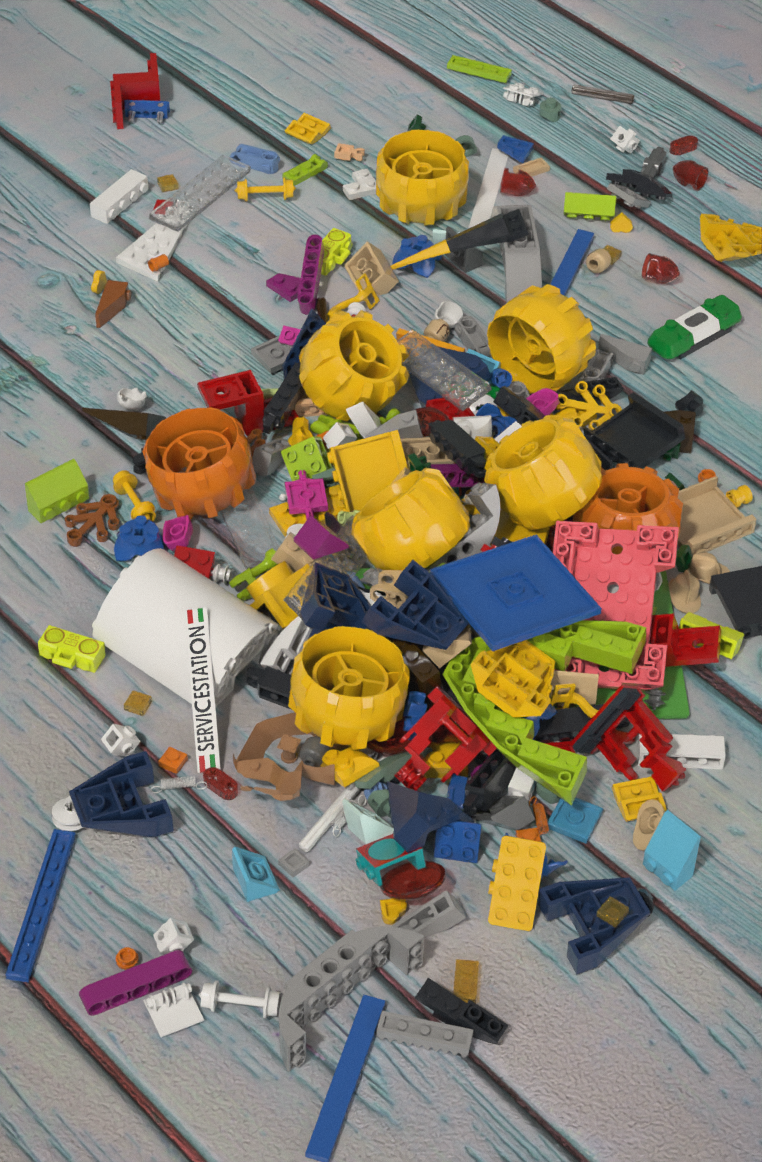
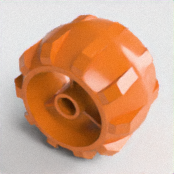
(199, 462)
(631, 499)

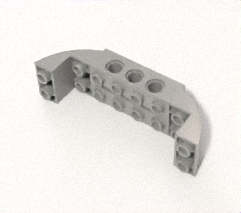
(520, 256)
(481, 531)
(336, 974)

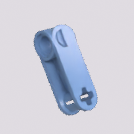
(257, 158)

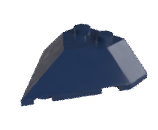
(311, 325)
(419, 813)

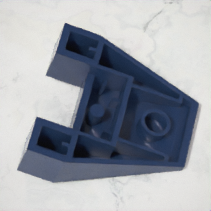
(470, 361)
(333, 599)
(425, 616)
(113, 803)
(581, 902)

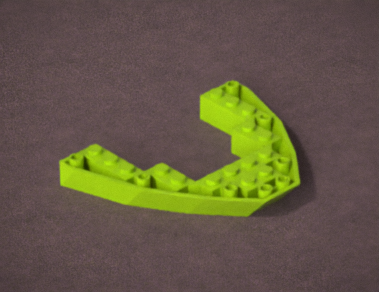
(560, 771)

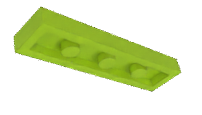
(479, 69)

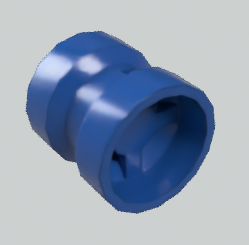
(504, 379)

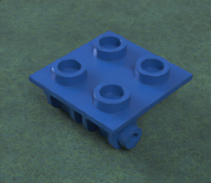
(458, 841)

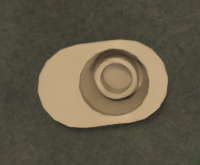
(705, 565)
(685, 592)
(647, 822)

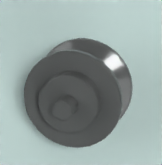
(655, 698)

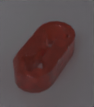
(683, 145)
(223, 780)

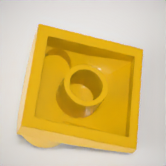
(437, 757)
(349, 764)

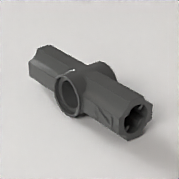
(653, 164)

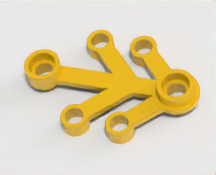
(591, 406)

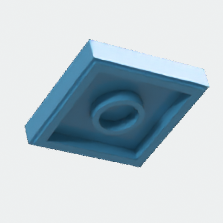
(575, 820)

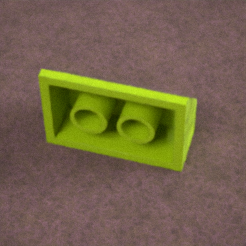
(589, 206)
(56, 491)

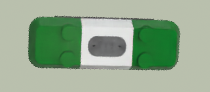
(695, 328)

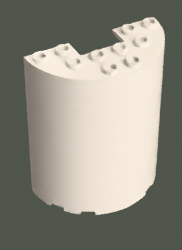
(148, 626)

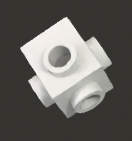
(625, 139)
(120, 740)
(173, 936)

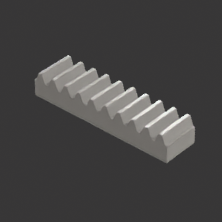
(424, 1033)

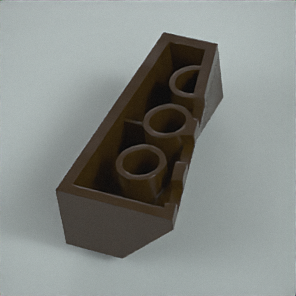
(422, 671)

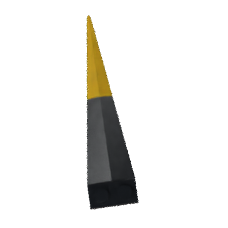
(492, 231)

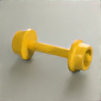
(287, 189)
(125, 483)

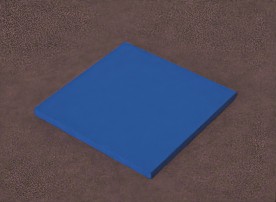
(515, 592)

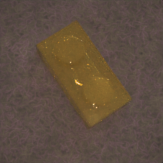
(466, 980)

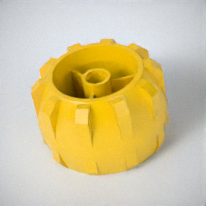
(422, 176)
(541, 338)
(352, 364)
(544, 472)
(411, 521)
(348, 687)

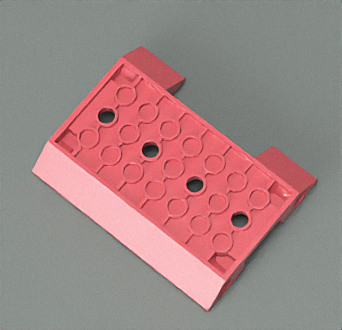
(589, 558)

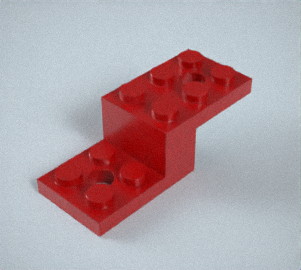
(682, 642)

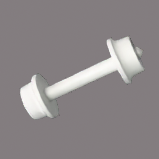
(210, 995)

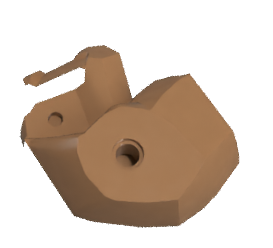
(254, 765)

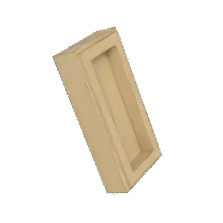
(533, 167)

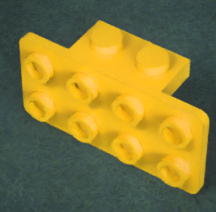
(516, 883)

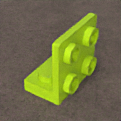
(307, 456)

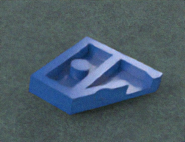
(515, 147)

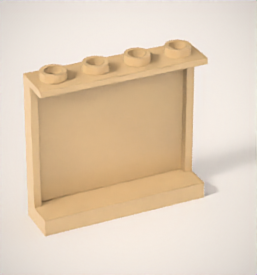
(710, 518)

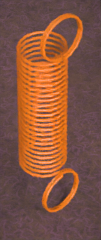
(543, 819)

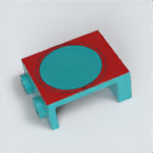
(383, 853)

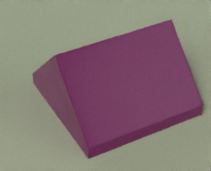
(318, 539)

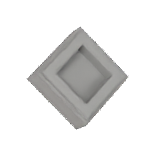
(293, 862)

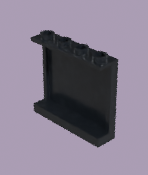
(637, 434)
(741, 598)

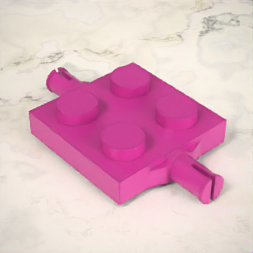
(306, 495)

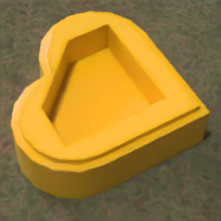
(621, 223)
(99, 281)
(392, 910)

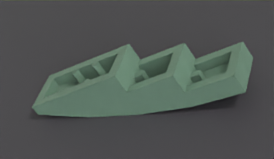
(387, 769)

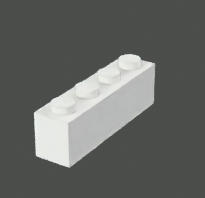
(119, 196)
(692, 751)

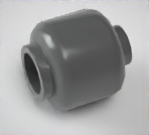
(313, 751)

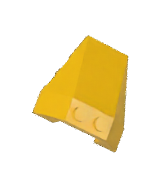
(730, 240)
(515, 678)

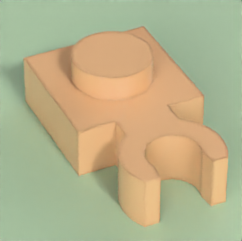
(346, 152)

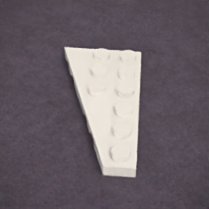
(152, 243)

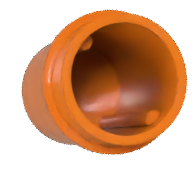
(158, 262)

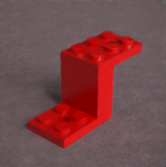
(134, 87)
(241, 392)

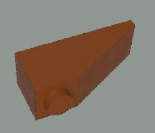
(112, 301)

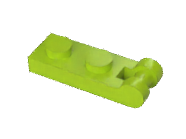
(306, 169)

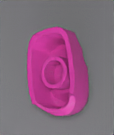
(545, 400)
(177, 532)

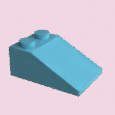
(672, 851)

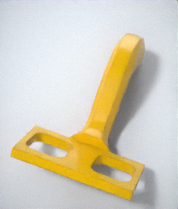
(361, 296)
(572, 697)

